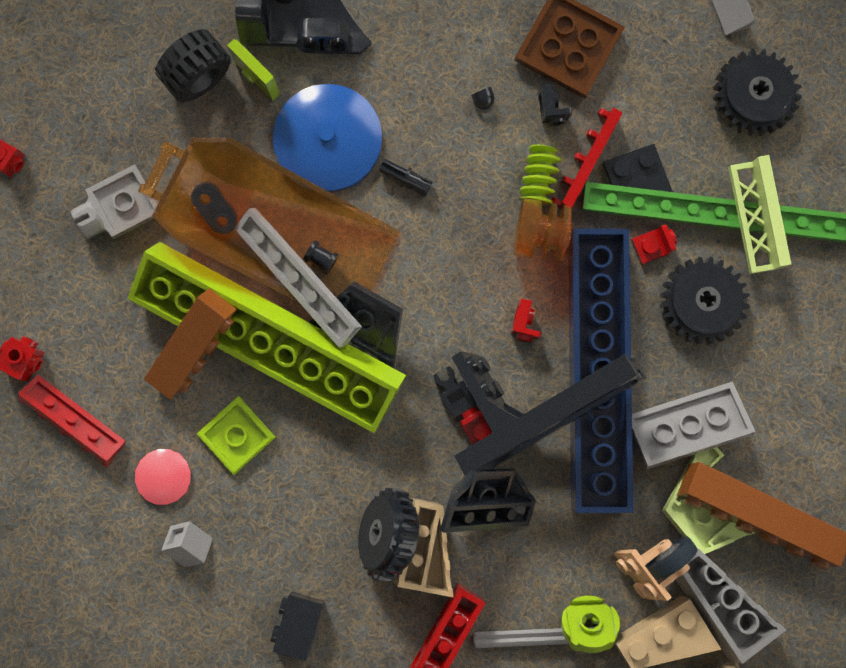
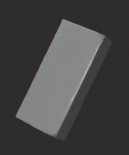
(733, 15)

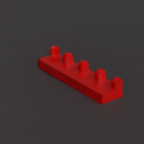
(588, 162)
(71, 420)

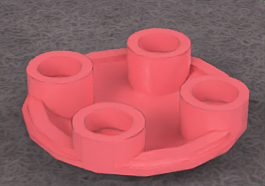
(162, 476)

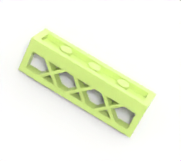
(769, 211)

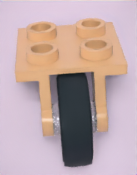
(665, 563)

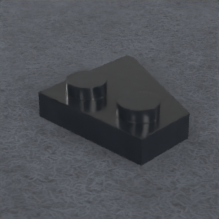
(638, 170)

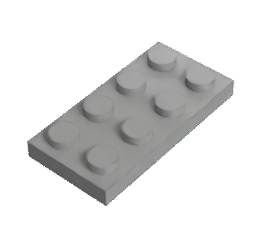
(690, 425)

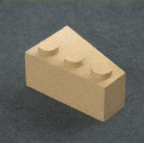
(430, 564)
(666, 636)

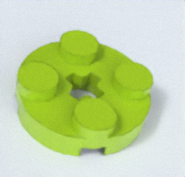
(586, 639)

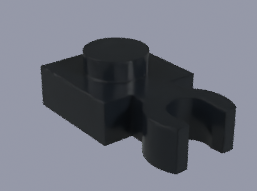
(457, 396)

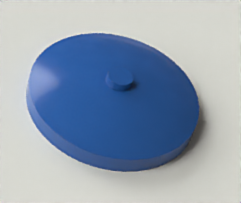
(328, 136)

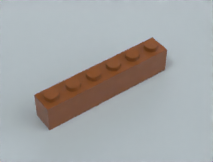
(763, 515)

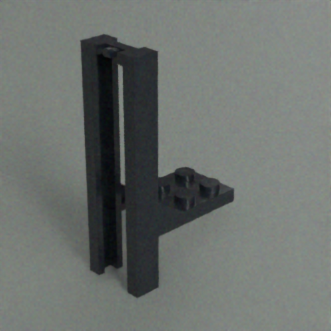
(518, 431)

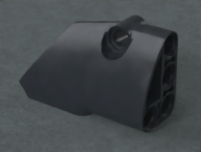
(303, 24)

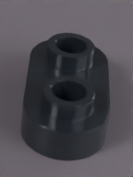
(215, 208)

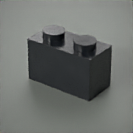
(297, 625)

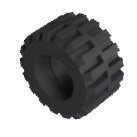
(192, 65)

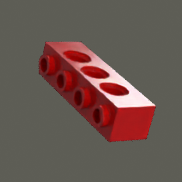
(449, 629)

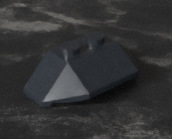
(488, 501)

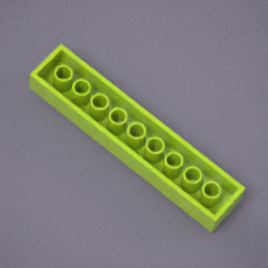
(271, 338)

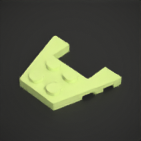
(695, 523)

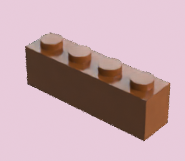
(190, 344)

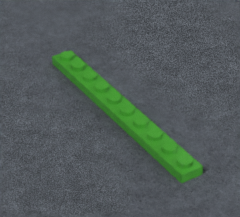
(706, 211)

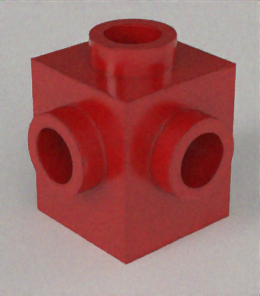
(20, 358)

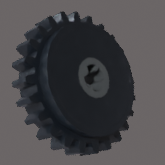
(744, 105)
(697, 318)
(388, 534)

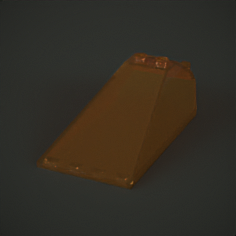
(286, 200)

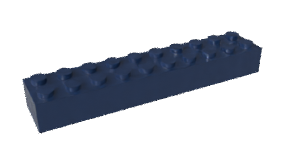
(598, 335)

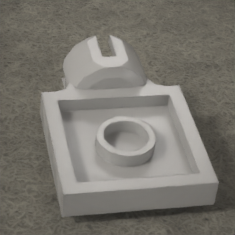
(114, 206)

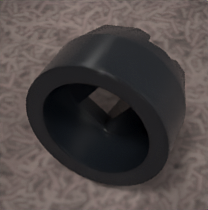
(484, 98)

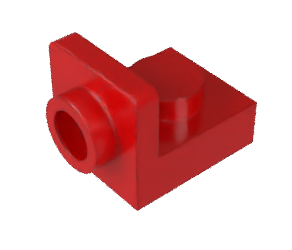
(10, 159)
(654, 244)
(523, 316)
(475, 425)

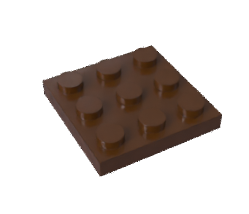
(569, 44)

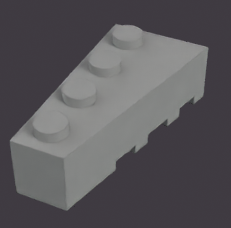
(730, 614)

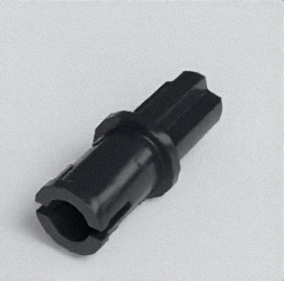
(406, 177)

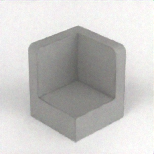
(187, 544)

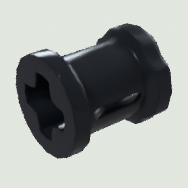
(321, 257)

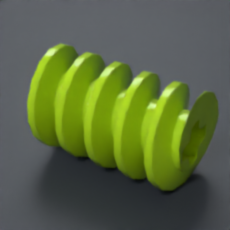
(538, 173)

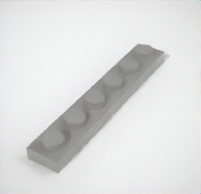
(298, 277)

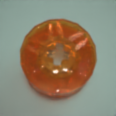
(542, 230)

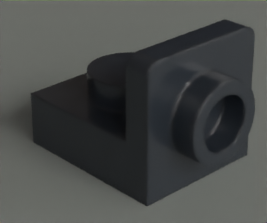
(548, 103)

